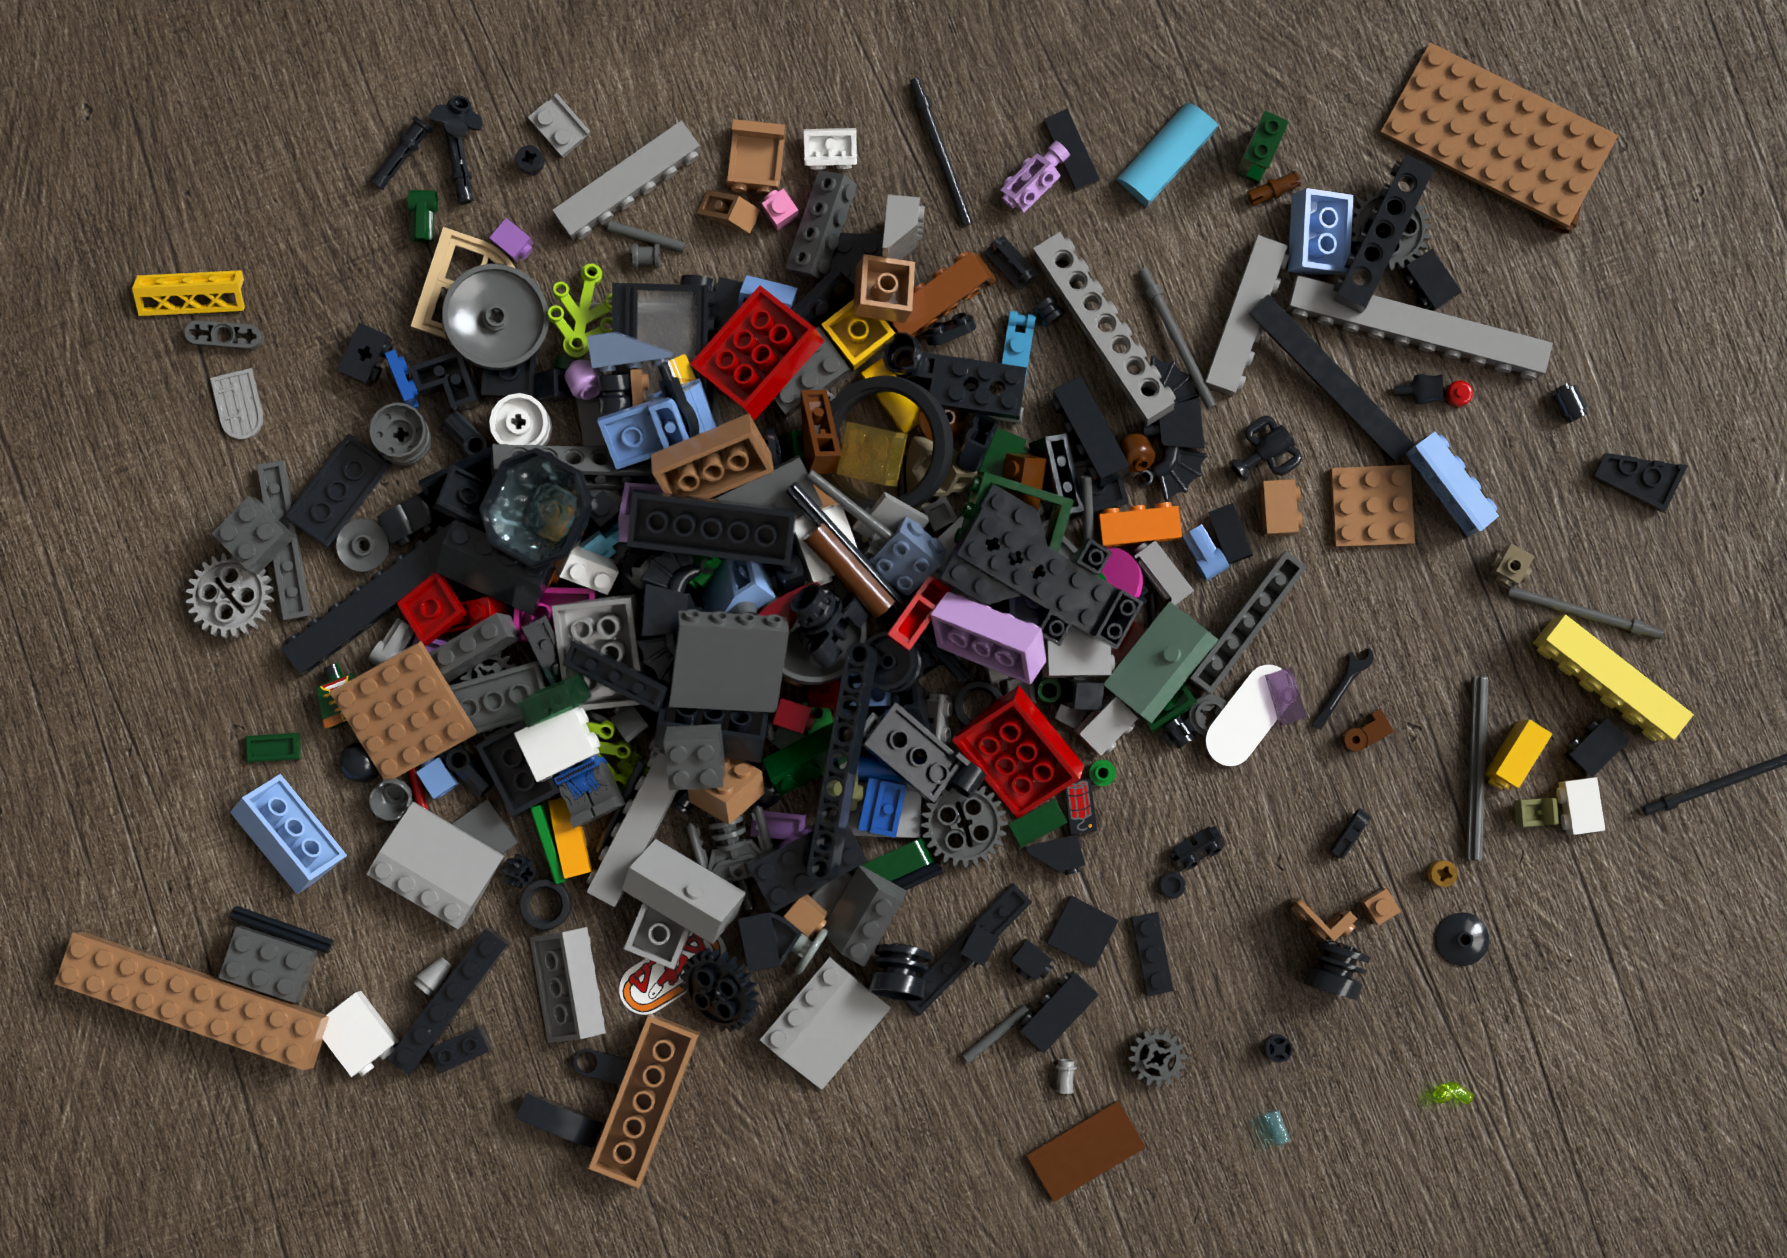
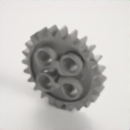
(211, 611)

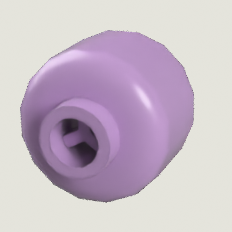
(582, 379)

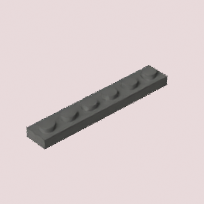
(288, 562)

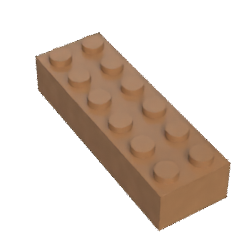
(644, 1100)

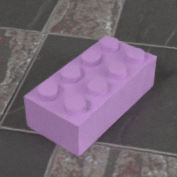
(989, 637)

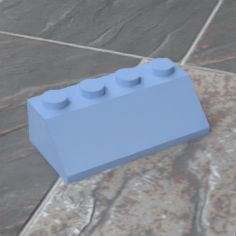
(1452, 484)
(288, 833)

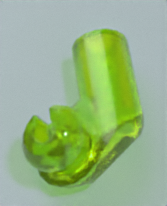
(1452, 1090)

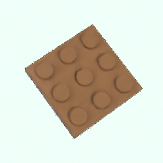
(1372, 506)

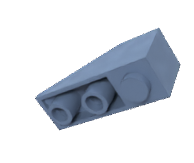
(616, 349)

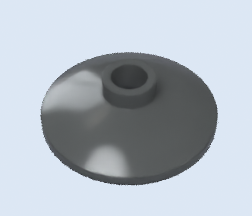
(349, 545)

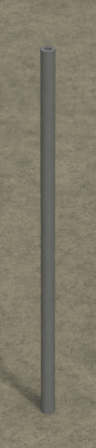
(865, 518)

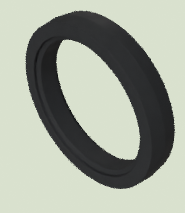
(938, 422)

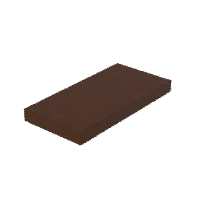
(1086, 1150)

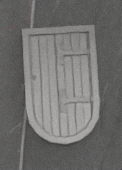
(238, 403)

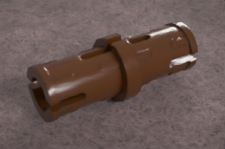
(1273, 188)

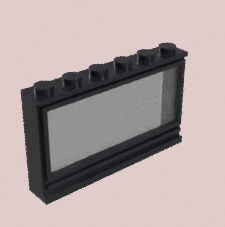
(666, 317)

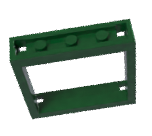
(1059, 515)

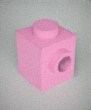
(780, 209)

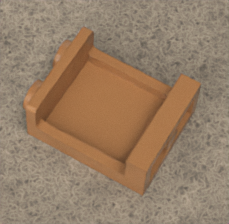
(756, 156)

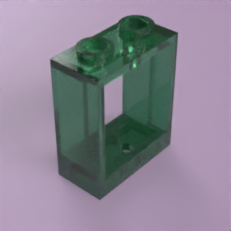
(554, 699)

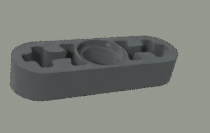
(204, 340)

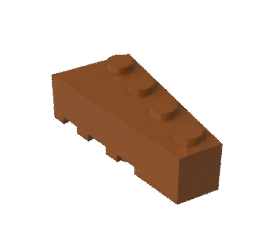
(944, 292)

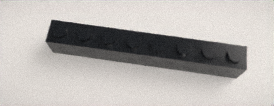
(365, 606)

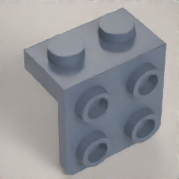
(909, 557)

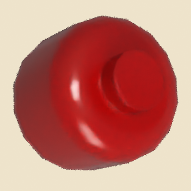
(1458, 394)

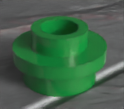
(1093, 773)

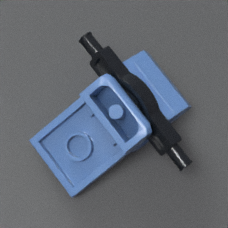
(663, 421)

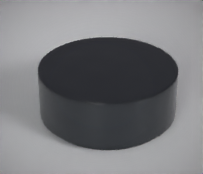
(1171, 885)

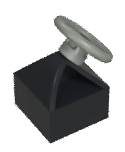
(771, 937)

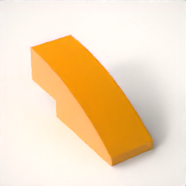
(569, 841)

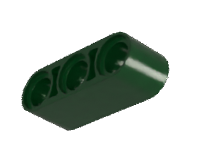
(900, 861)

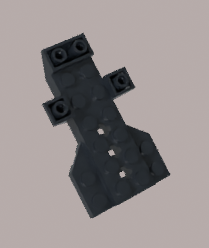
(1063, 589)

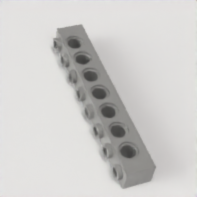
(1148, 407)

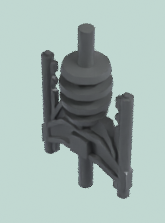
(731, 856)

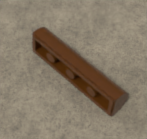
(848, 570)

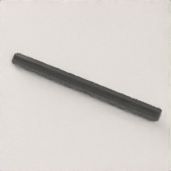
(1477, 768)

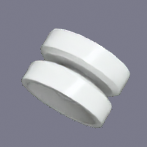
(517, 409)

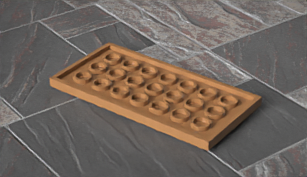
(1499, 135)

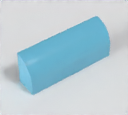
(1167, 153)

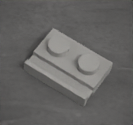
(559, 125)

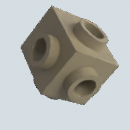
(1519, 561)

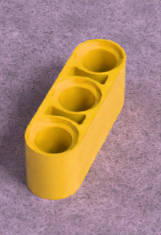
(899, 408)

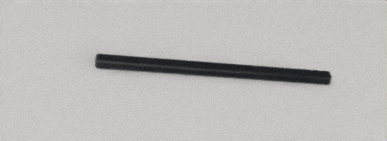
(927, 637)

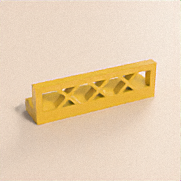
(188, 284)

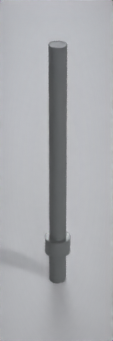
(1155, 294)
(1634, 627)

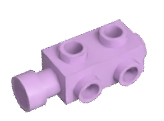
(1033, 182)

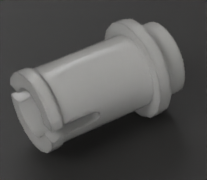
(1065, 1076)

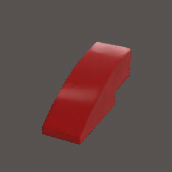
(917, 613)

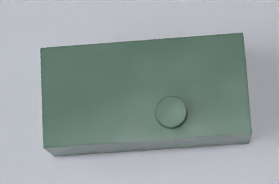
(1160, 662)

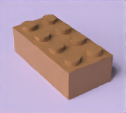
(713, 460)

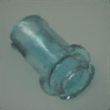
(1277, 1128)

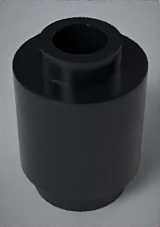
(1570, 402)

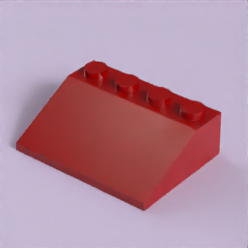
(757, 352)
(1019, 752)

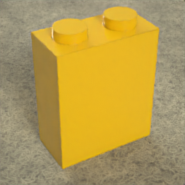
(1517, 755)

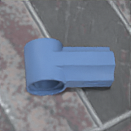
(1208, 558)

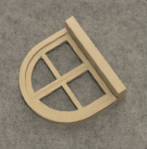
(436, 276)

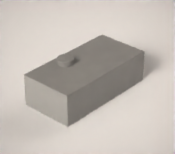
(683, 891)

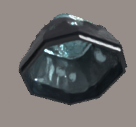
(521, 503)

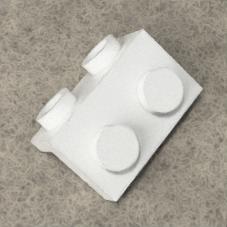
(830, 148)

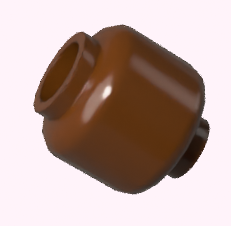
(1137, 452)

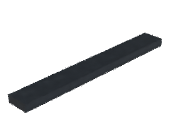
(1331, 378)

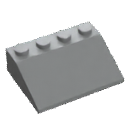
(607, 626)
(435, 865)
(825, 1023)

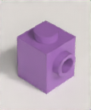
(512, 241)

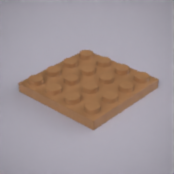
(403, 711)

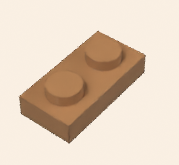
(639, 384)

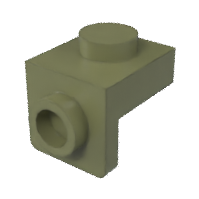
(1536, 812)

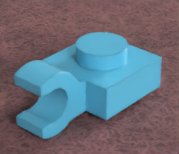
(602, 543)

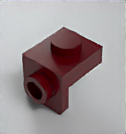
(823, 696)

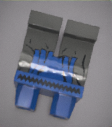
(589, 790)

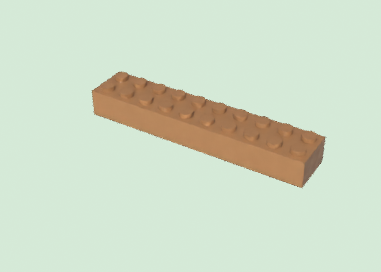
(192, 1000)

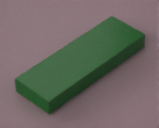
(548, 843)

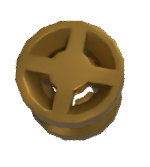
(1436, 872)

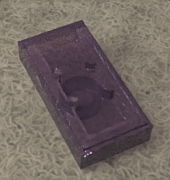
(1285, 696)

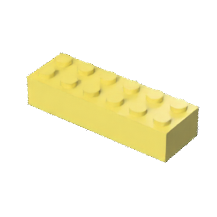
(1612, 679)

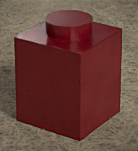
(794, 716)

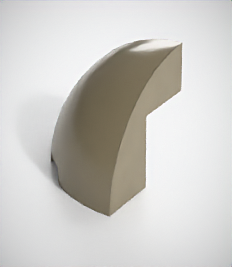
(917, 463)

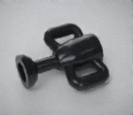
(1272, 446)

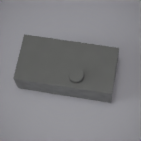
(771, 488)

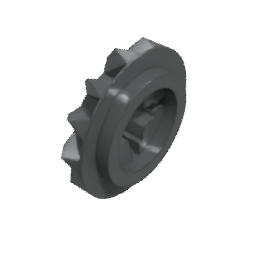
(1205, 703)

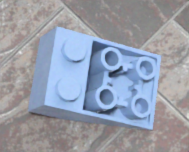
(736, 583)

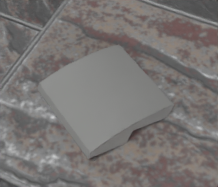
(890, 513)

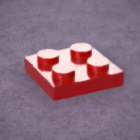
(431, 608)

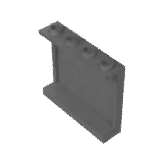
(728, 661)

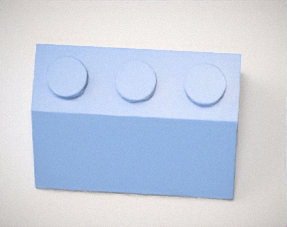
(1320, 232)

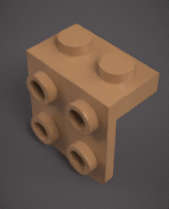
(1339, 925)

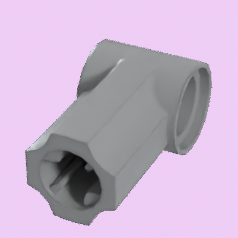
(394, 642)

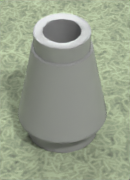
(433, 976)

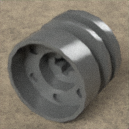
(387, 428)

